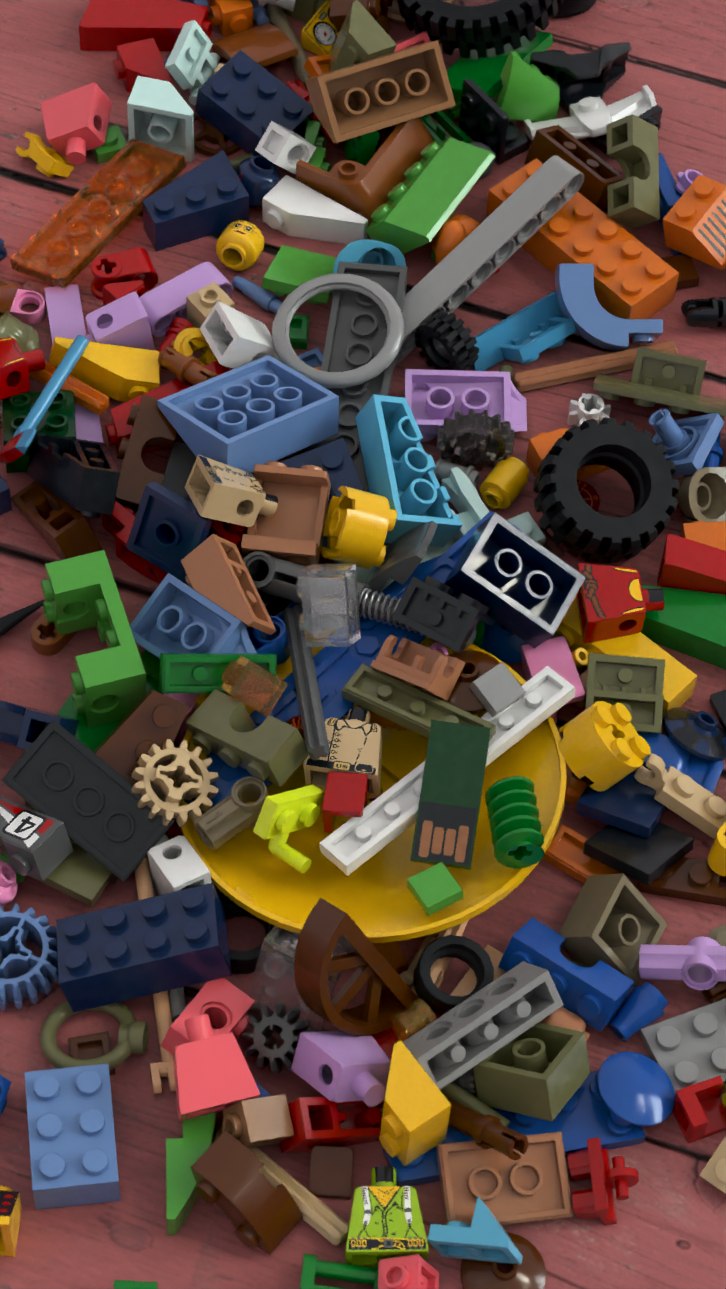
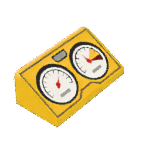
(319, 33)

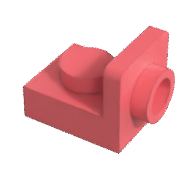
(407, 1273)

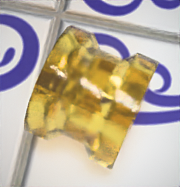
(412, 1020)

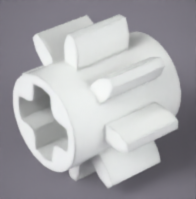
(586, 408)

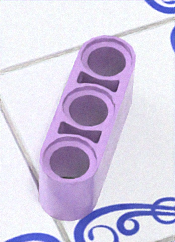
(169, 299)

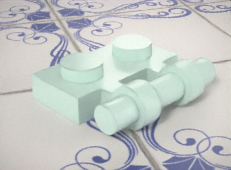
(190, 59)

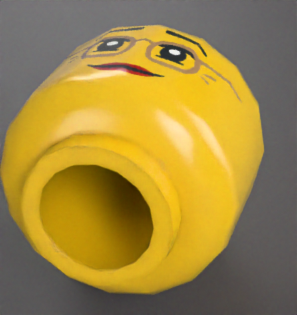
(240, 245)

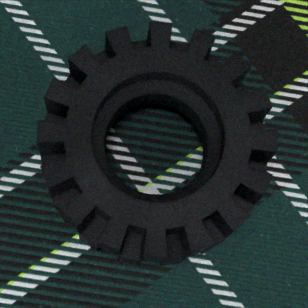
(446, 342)

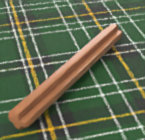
(583, 368)

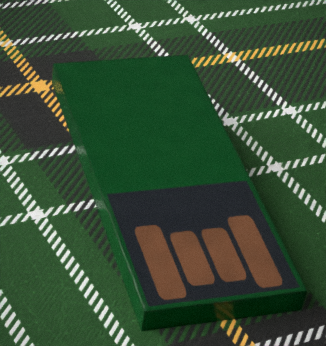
(450, 794)

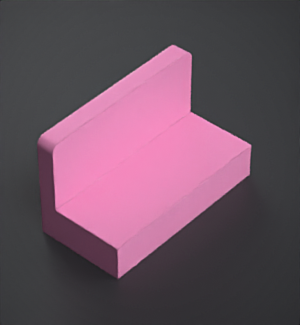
(557, 656)

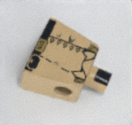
(228, 493)
(353, 748)

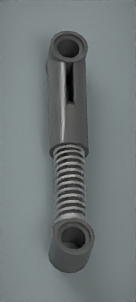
(274, 584)

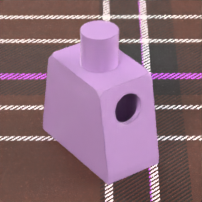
(121, 324)
(342, 1066)

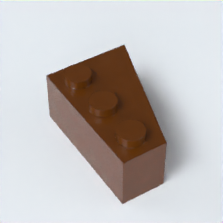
(148, 723)

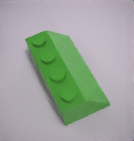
(428, 194)

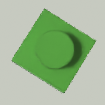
(113, 144)

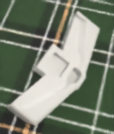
(592, 115)

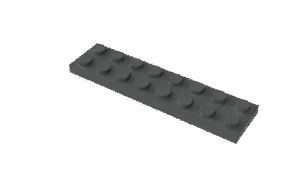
(353, 339)

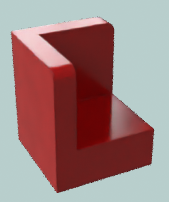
(344, 796)
(700, 1109)

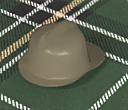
(704, 495)

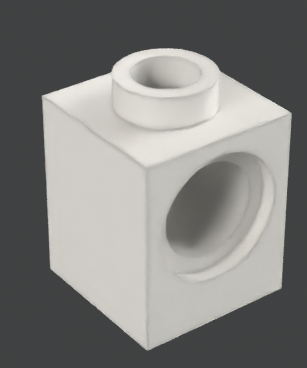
(284, 147)

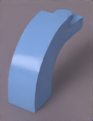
(593, 323)

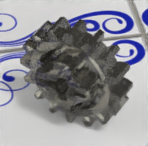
(475, 439)

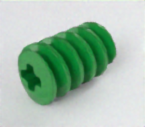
(515, 822)

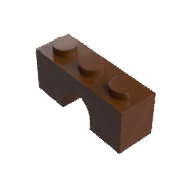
(148, 430)

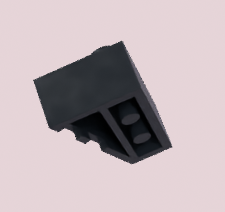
(76, 472)

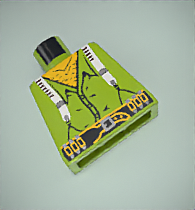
(385, 1221)

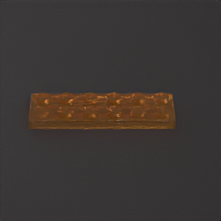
(97, 213)

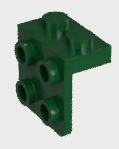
(57, 421)

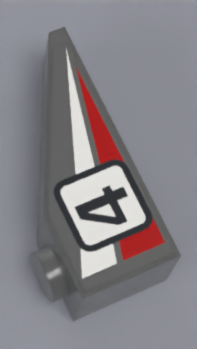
(32, 840)

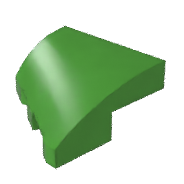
(527, 91)

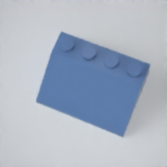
(253, 414)

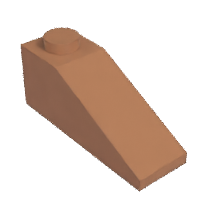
(222, 577)

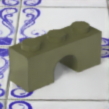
(635, 148)
(227, 730)

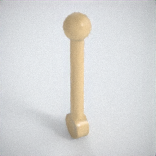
(408, 975)

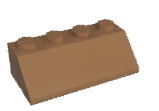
(381, 91)

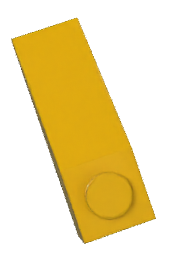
(112, 369)

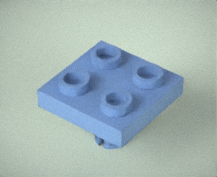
(686, 439)

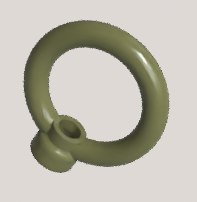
(132, 1037)

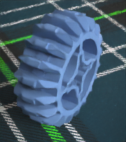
(23, 973)

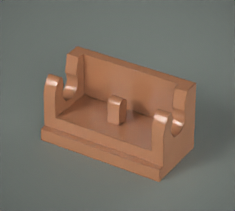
(419, 666)

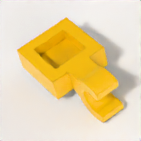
(47, 159)

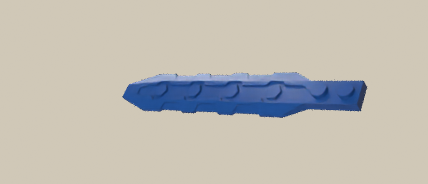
(338, 664)

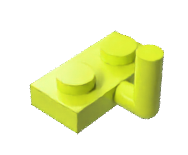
(286, 814)

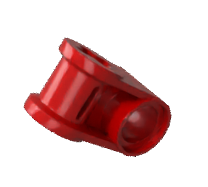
(123, 267)

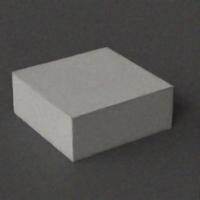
(497, 689)

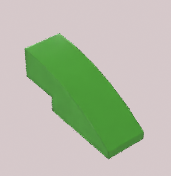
(180, 1156)

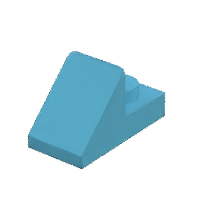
(481, 1241)

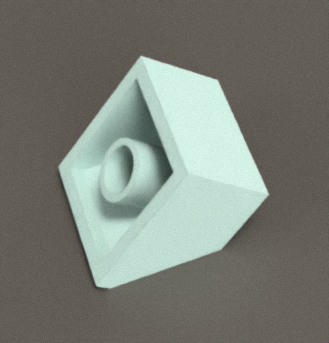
(160, 117)

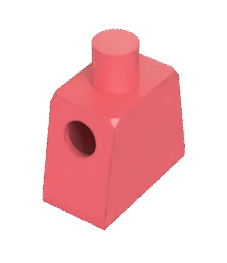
(77, 121)
(210, 1071)

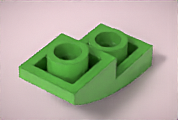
(313, 136)

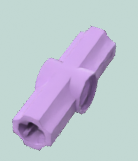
(696, 964)

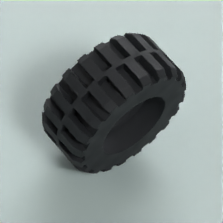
(630, 455)

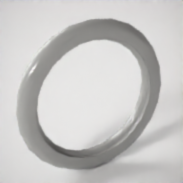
(327, 283)

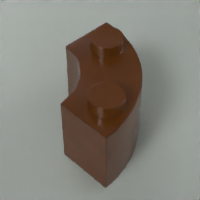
(232, 1180)

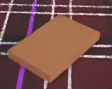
(513, 1190)

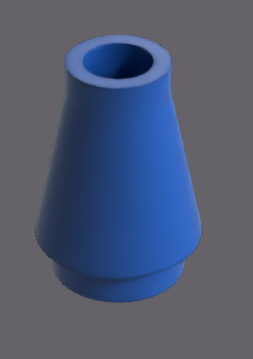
(639, 1010)

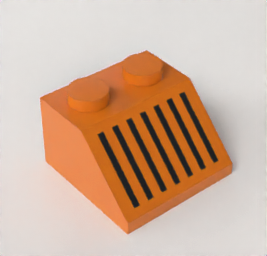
(699, 222)

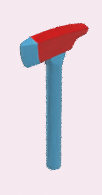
(26, 432)

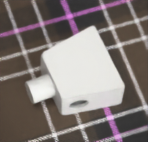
(236, 336)
(176, 865)

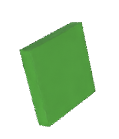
(294, 267)

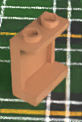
(300, 517)

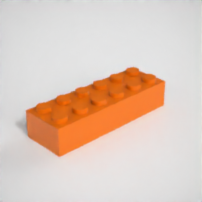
(627, 274)

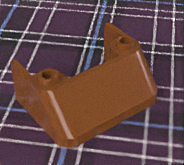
(367, 186)

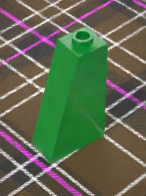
(690, 624)

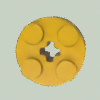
(357, 527)
(603, 744)

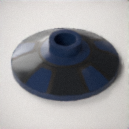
(696, 733)

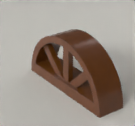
(313, 961)

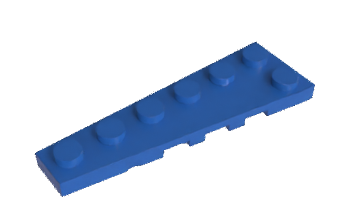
(580, 1119)

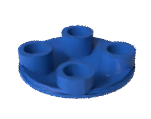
(635, 1089)

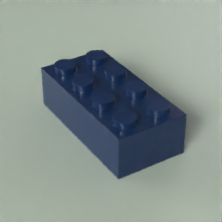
(142, 948)

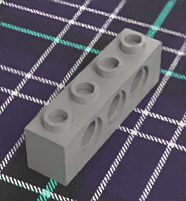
(484, 1023)

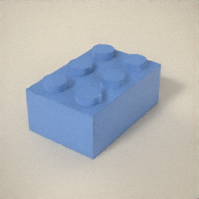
(71, 1136)

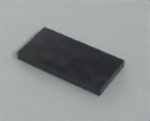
(90, 797)

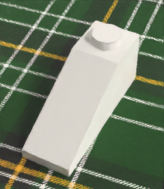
(310, 215)

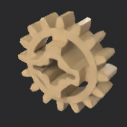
(182, 769)

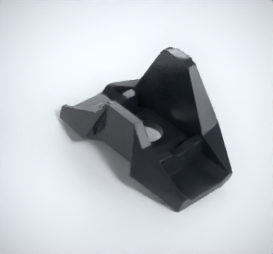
(583, 73)

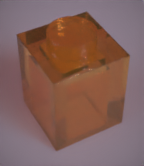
(252, 685)

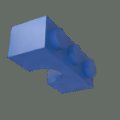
(589, 992)

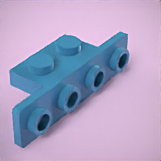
(524, 334)

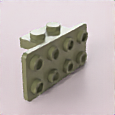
(663, 380)

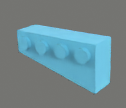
(402, 469)

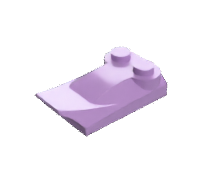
(441, 393)

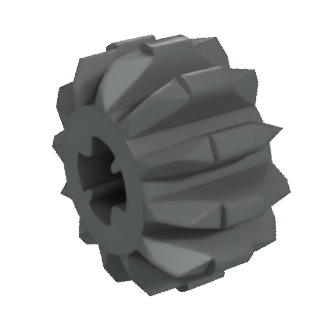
(264, 1043)

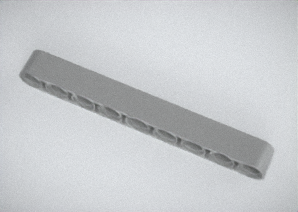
(489, 246)

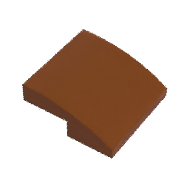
(262, 43)

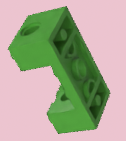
(83, 596)

